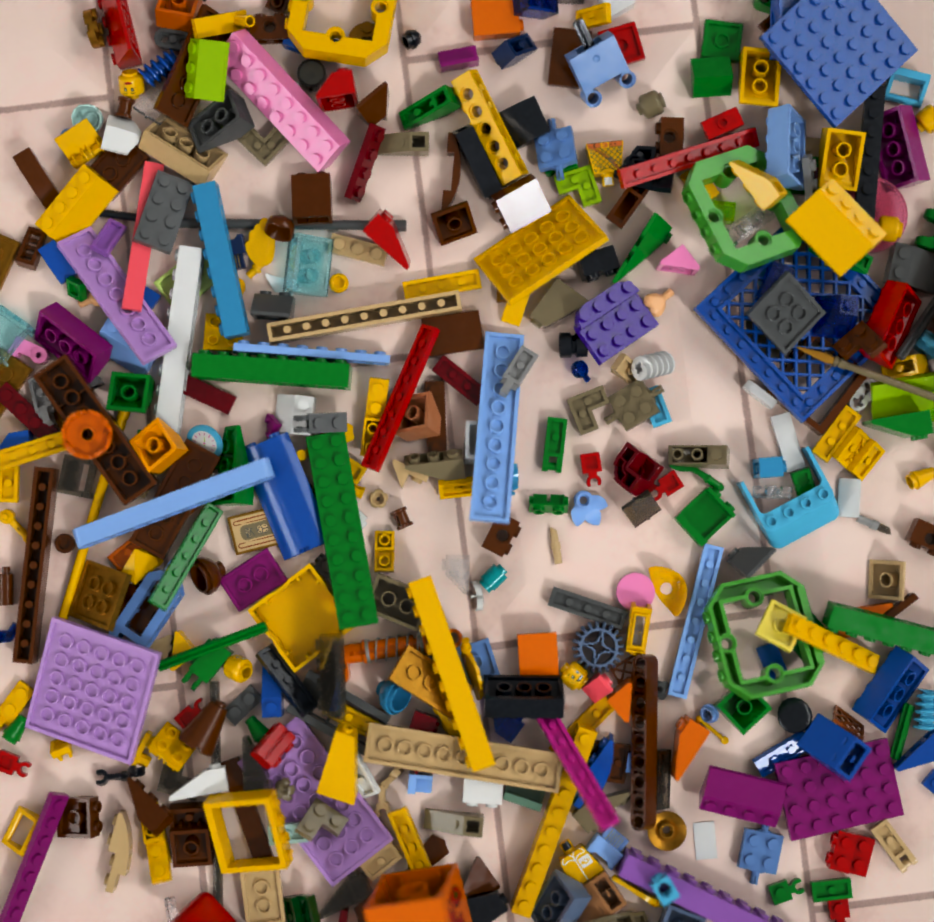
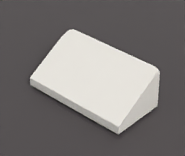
(849, 497)

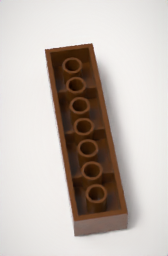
(120, 463)

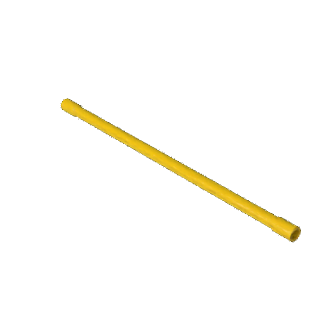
(122, 418)

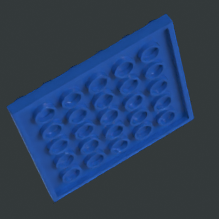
(838, 51)

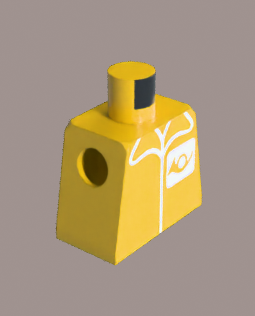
(578, 862)

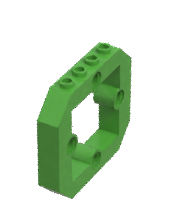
(702, 208)
(729, 669)

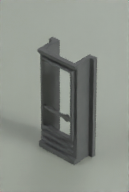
(325, 726)

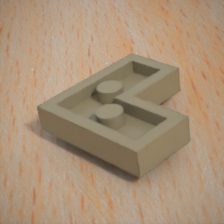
(264, 148)
(582, 406)
(321, 816)

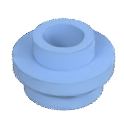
(709, 713)

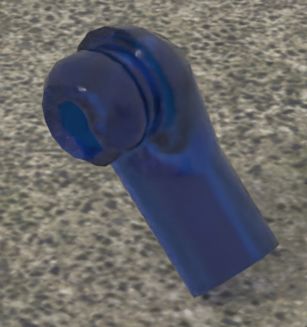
(8, 635)

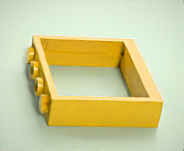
(220, 838)

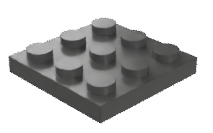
(785, 312)

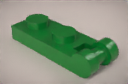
(554, 444)

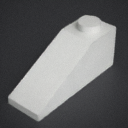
(207, 782)

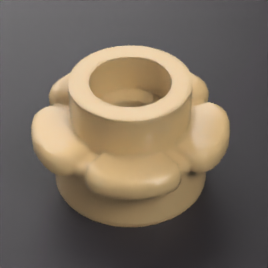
(373, 498)

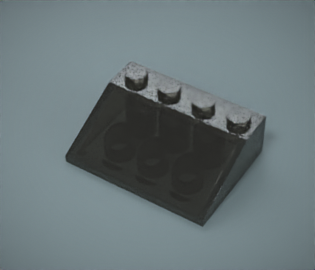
(332, 675)

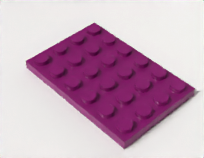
(824, 803)

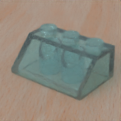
(308, 265)

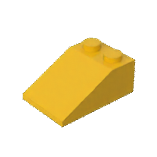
(758, 78)
(840, 157)

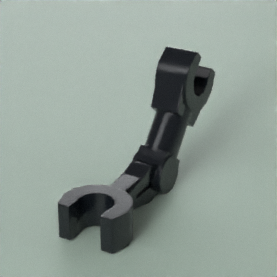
(123, 776)

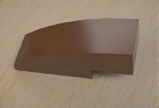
(36, 176)
(626, 205)

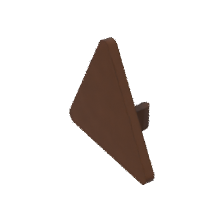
(479, 879)

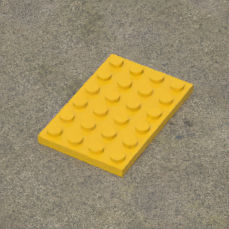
(540, 250)

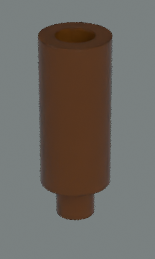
(6, 587)

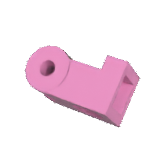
(36, 353)

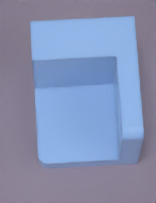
(420, 782)

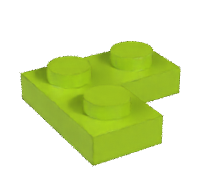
(582, 181)

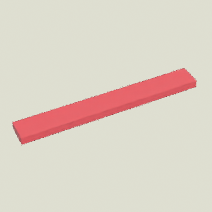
(139, 253)

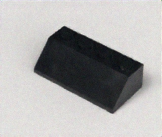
(523, 696)

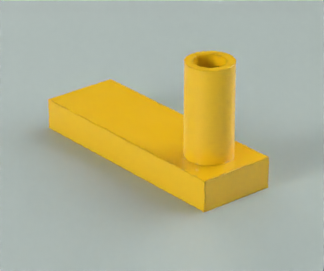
(221, 23)

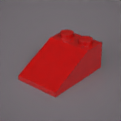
(384, 232)

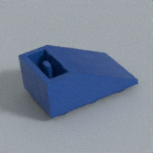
(834, 747)

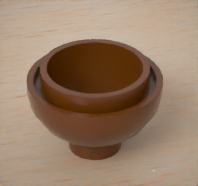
(207, 574)

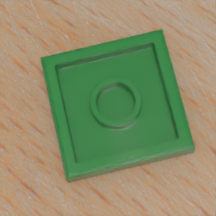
(721, 40)

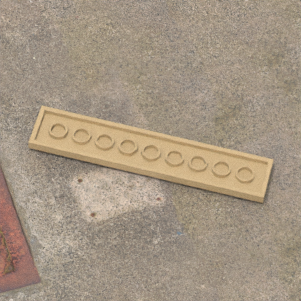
(442, 755)

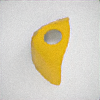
(676, 599)

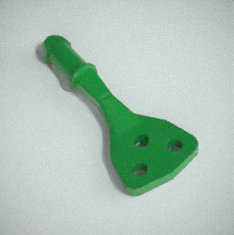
(707, 478)

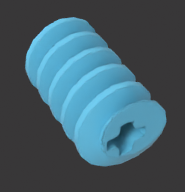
(927, 710)

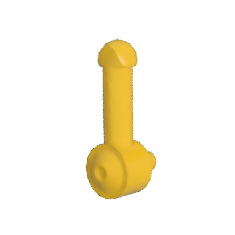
(9, 517)

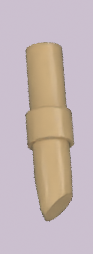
(555, 546)

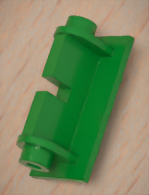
(539, 505)

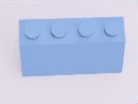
(785, 146)

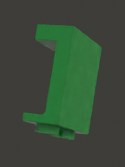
(705, 515)

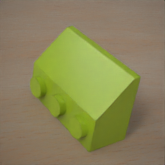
(206, 70)

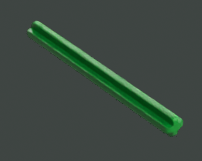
(212, 646)

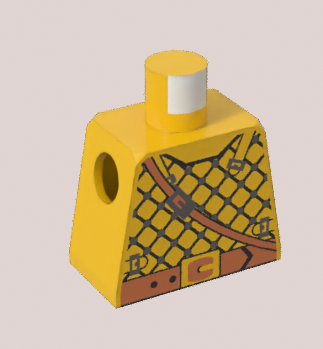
(605, 159)

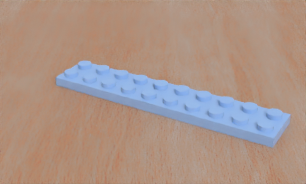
(495, 433)

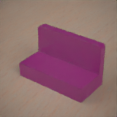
(458, 58)

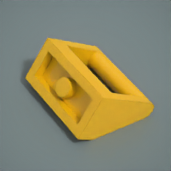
(19, 849)

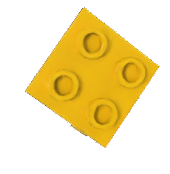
(80, 143)
(212, 335)
(170, 747)

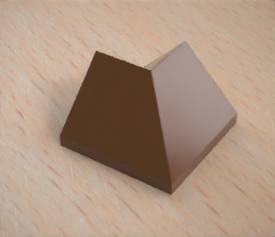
(375, 105)

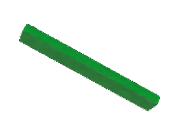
(185, 556)

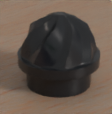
(411, 39)

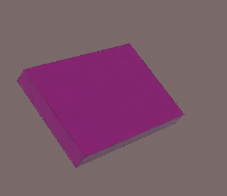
(253, 579)

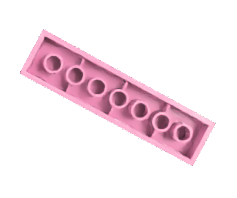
(283, 101)

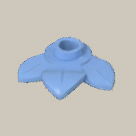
(590, 510)

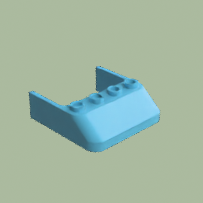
(798, 515)

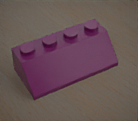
(901, 150)
(66, 334)
(742, 796)

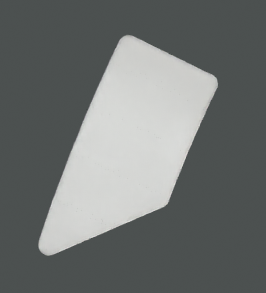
(276, 283)

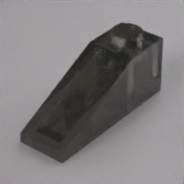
(254, 775)
(350, 892)

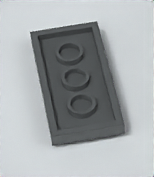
(163, 212)

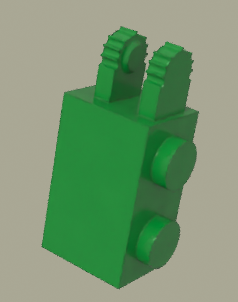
(207, 665)

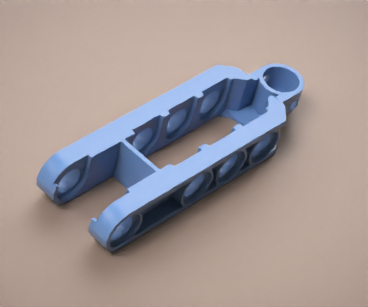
(158, 621)

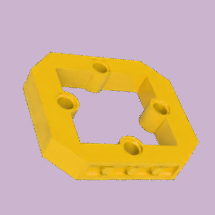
(347, 49)

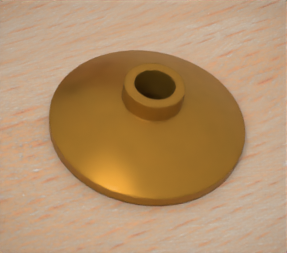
(675, 836)

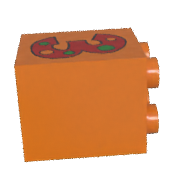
(419, 896)

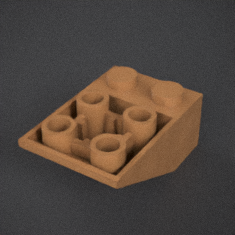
(605, 897)

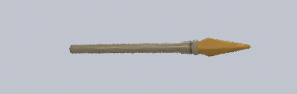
(841, 363)

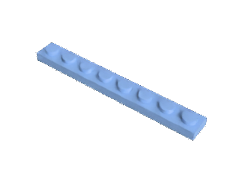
(283, 349)
(694, 623)

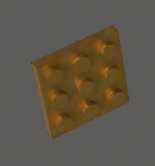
(99, 595)

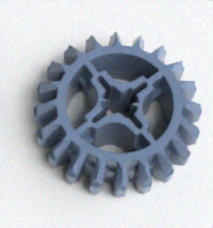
(600, 638)

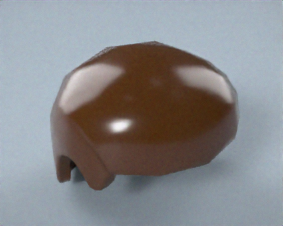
(280, 228)

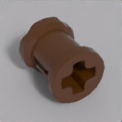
(124, 107)
(401, 518)

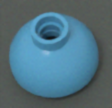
(392, 697)

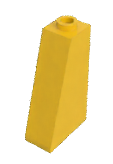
(341, 767)

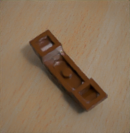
(452, 150)

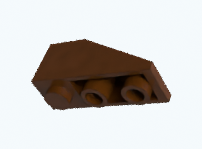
(149, 813)

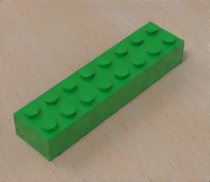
(271, 371)

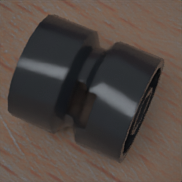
(571, 345)

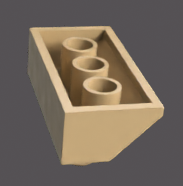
(176, 149)

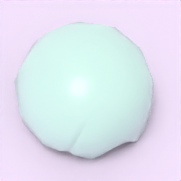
(90, 112)

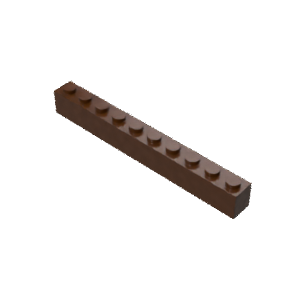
(35, 565)

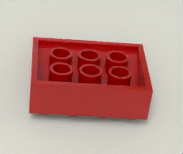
(121, 33)

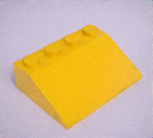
(836, 227)

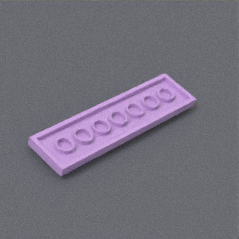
(107, 283)

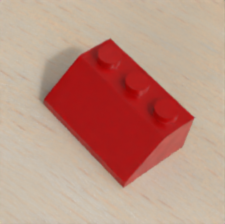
(338, 91)

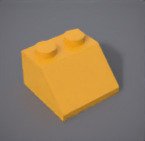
(158, 446)

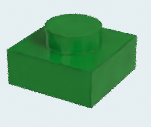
(76, 288)

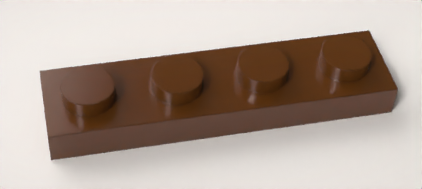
(437, 388)

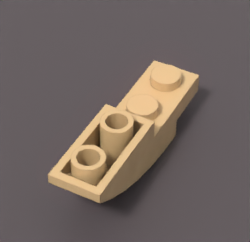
(122, 845)

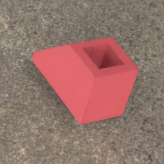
(598, 687)

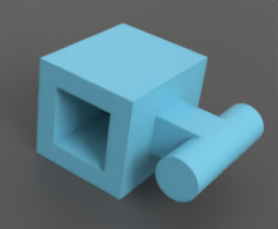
(925, 344)

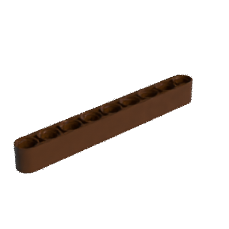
(644, 742)

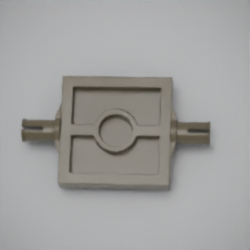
(634, 404)

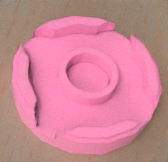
(635, 588)

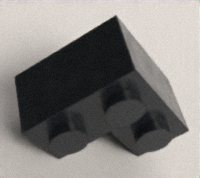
(598, 263)

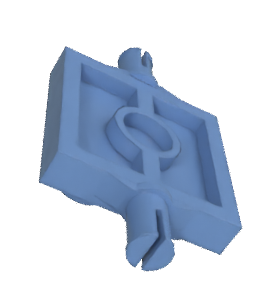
(556, 149)
(760, 851)

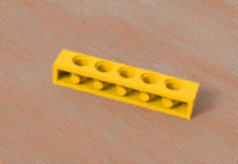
(498, 132)

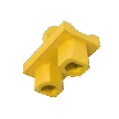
(141, 758)

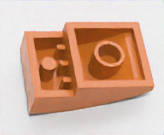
(538, 653)

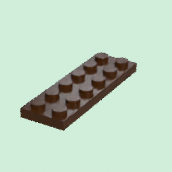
(172, 98)
(189, 469)

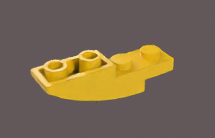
(375, 407)
(158, 856)

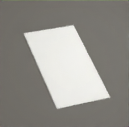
(705, 840)

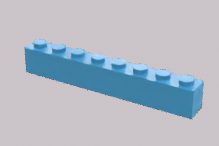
(221, 260)

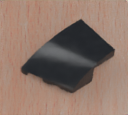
(524, 122)
(644, 153)

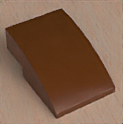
(190, 835)

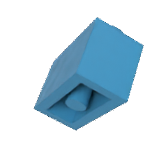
(768, 467)

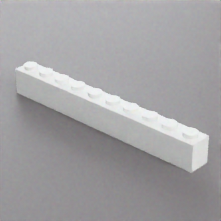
(181, 327)

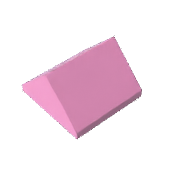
(679, 262)

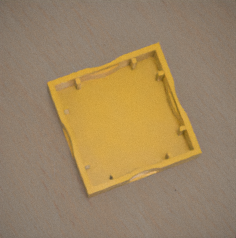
(298, 615)

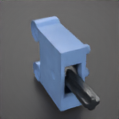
(597, 63)

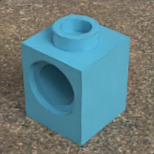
(670, 894)

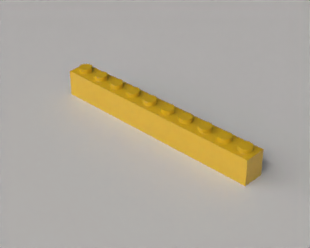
(451, 673)
(549, 831)

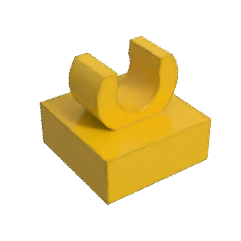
(59, 748)

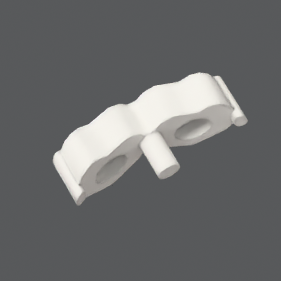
(479, 595)

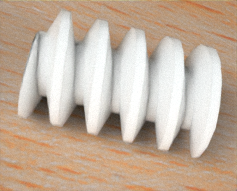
(652, 365)

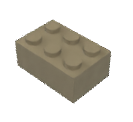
(394, 603)

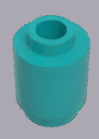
(493, 578)

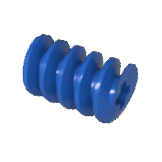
(158, 69)

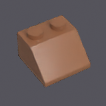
(420, 418)

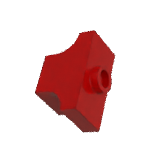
(722, 124)

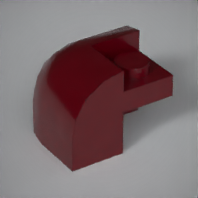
(636, 470)

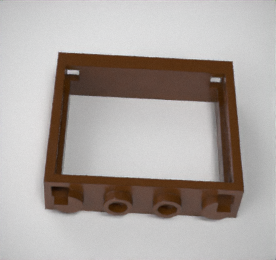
(836, 408)

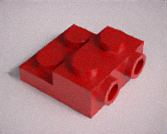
(850, 852)

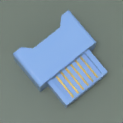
(608, 846)

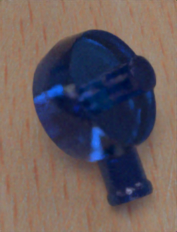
(580, 370)

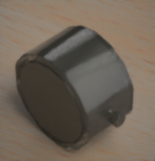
(311, 75)

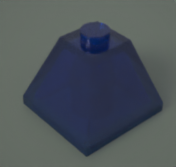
(840, 315)

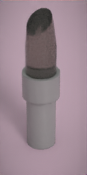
(873, 524)

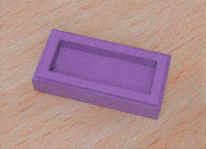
(108, 237)

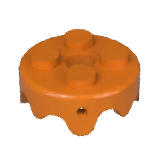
(73, 430)

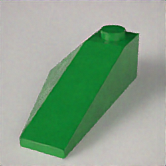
(650, 240)
(232, 457)

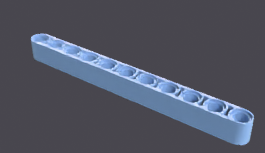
(173, 503)

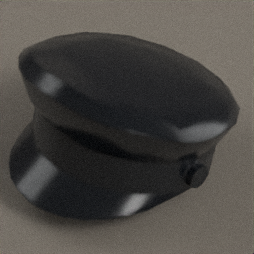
(794, 715)

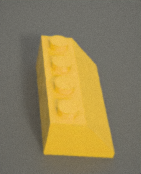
(77, 204)

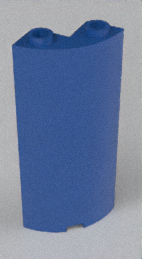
(287, 497)

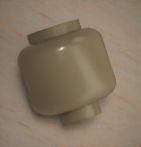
(651, 104)

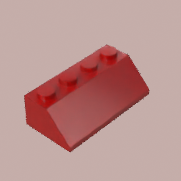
(893, 319)

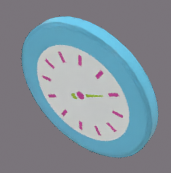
(206, 438)

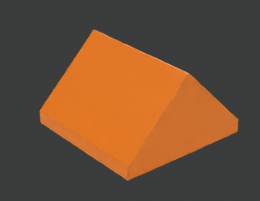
(621, 698)

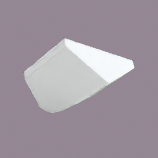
(120, 135)

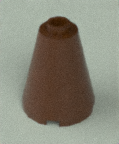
(205, 728)

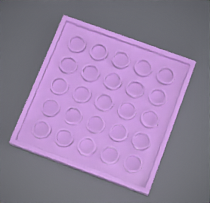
(93, 690)

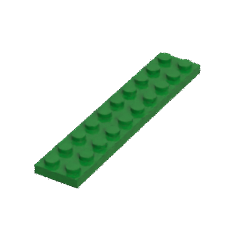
(342, 530)

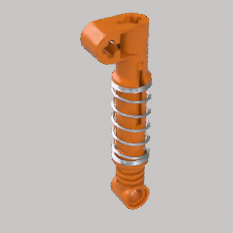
(386, 648)

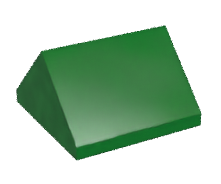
(711, 77)

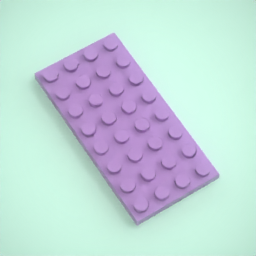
(363, 832)

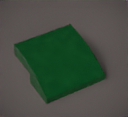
(301, 908)

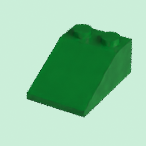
(913, 425)

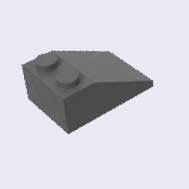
(221, 122)
(911, 266)

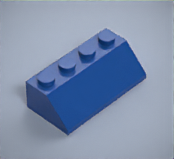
(890, 689)

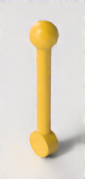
(724, 740)

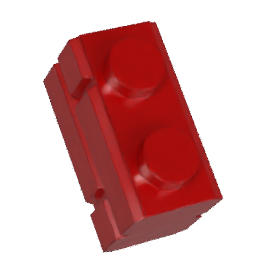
(272, 746)

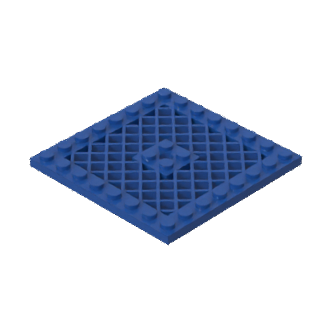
(762, 365)

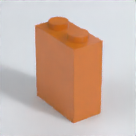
(495, 20)

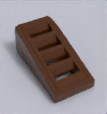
(32, 265)

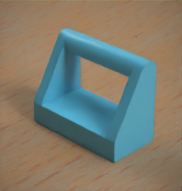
(911, 77)

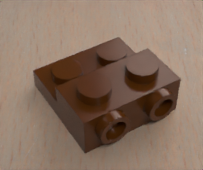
(81, 818)

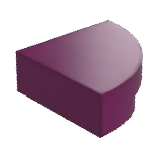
(272, 426)

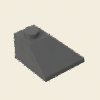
(749, 559)

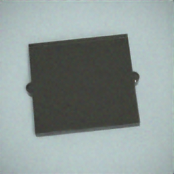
(641, 508)

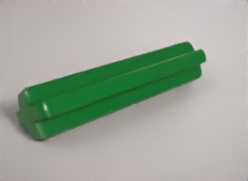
(902, 731)

